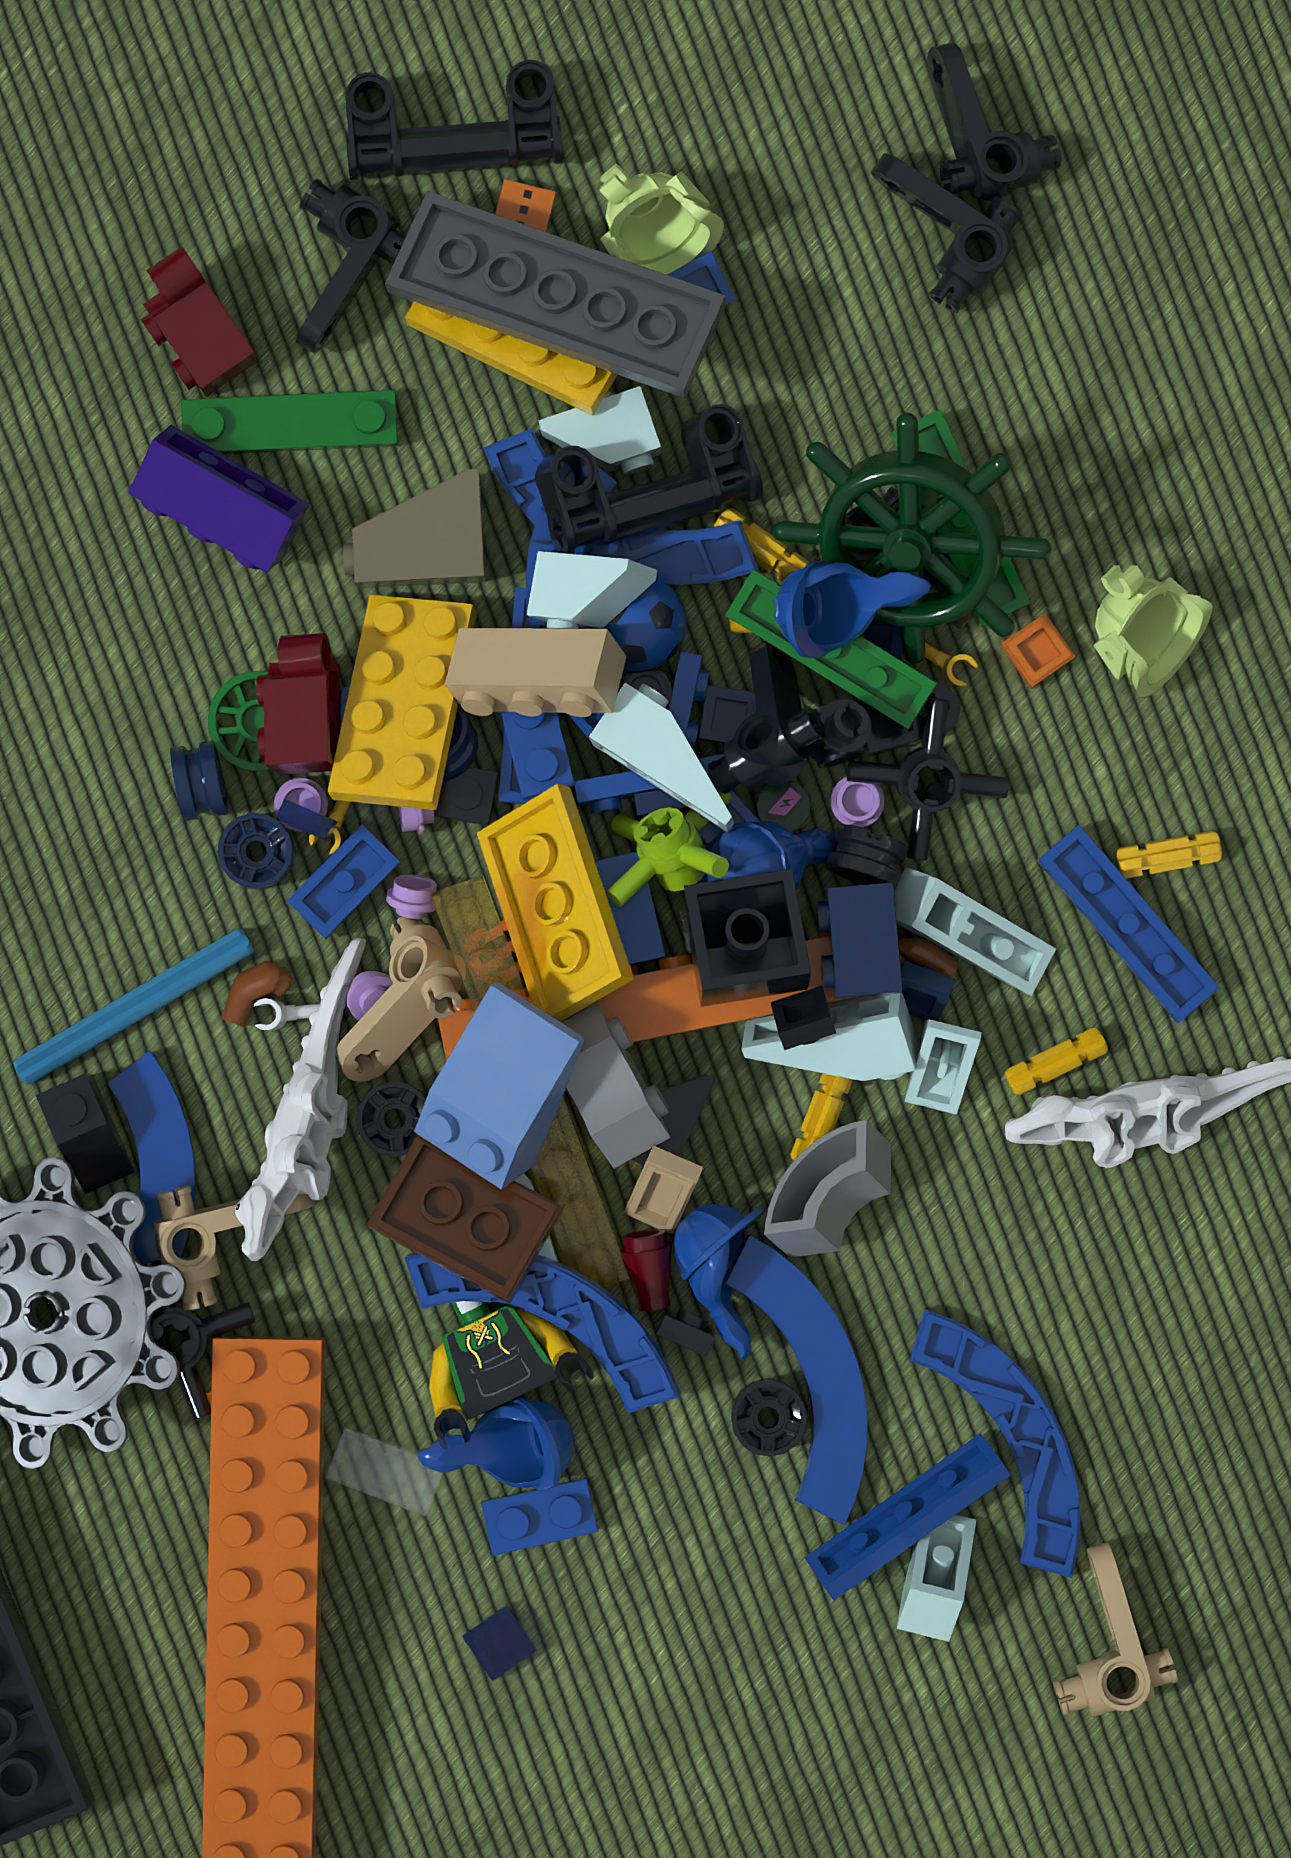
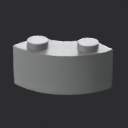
(610, 1091)
(827, 1189)

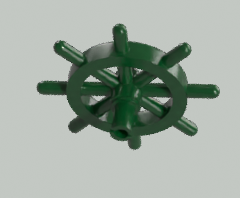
(914, 534)

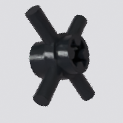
(938, 795)
(195, 1349)

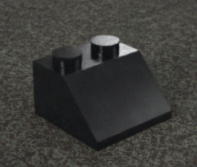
(746, 937)

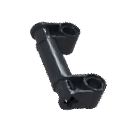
(380, 146)
(655, 502)

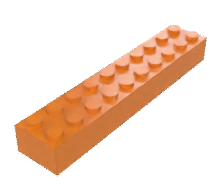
(264, 1597)

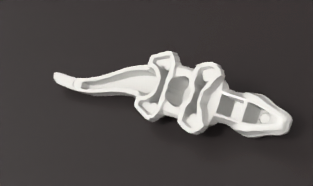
(1145, 1111)
(304, 1121)

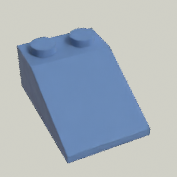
(500, 1087)

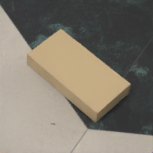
(663, 1190)

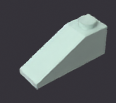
(654, 747)
(970, 931)
(870, 1041)

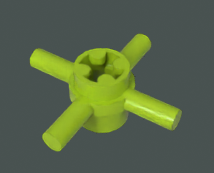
(666, 848)

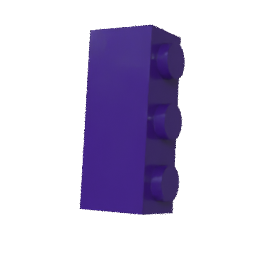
(218, 499)

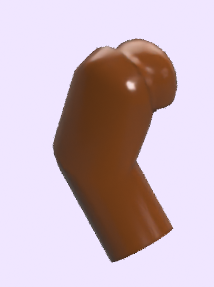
(924, 953)
(251, 985)

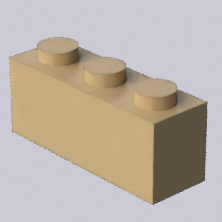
(535, 671)

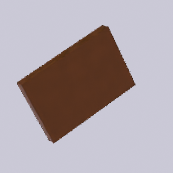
(464, 1220)

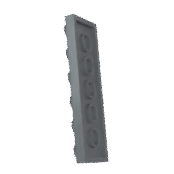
(556, 294)

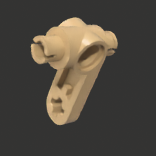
(422, 988)
(203, 1263)
(1090, 1686)

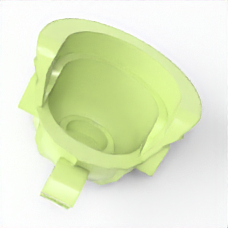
(657, 220)
(1147, 627)

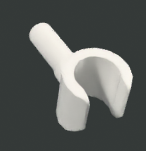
(285, 1013)

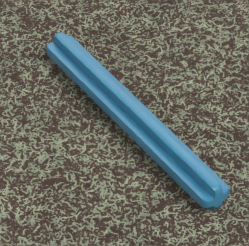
(133, 1006)

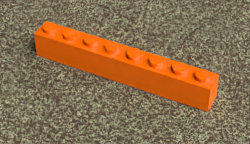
(665, 1001)

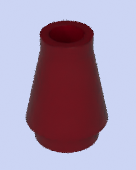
(648, 1265)

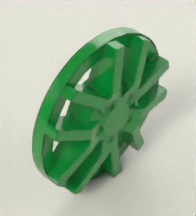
(249, 720)

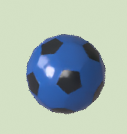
(650, 628)

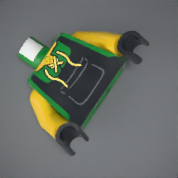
(494, 1361)

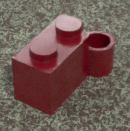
(195, 325)
(300, 706)

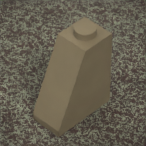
(423, 540)

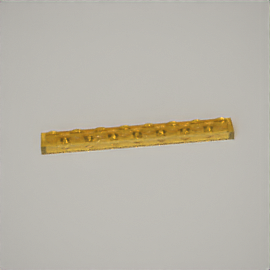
(562, 1165)

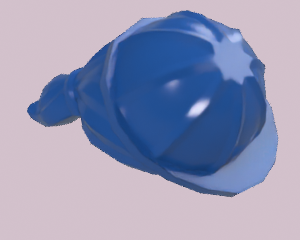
(836, 602)
(769, 848)
(705, 1252)
(514, 1443)

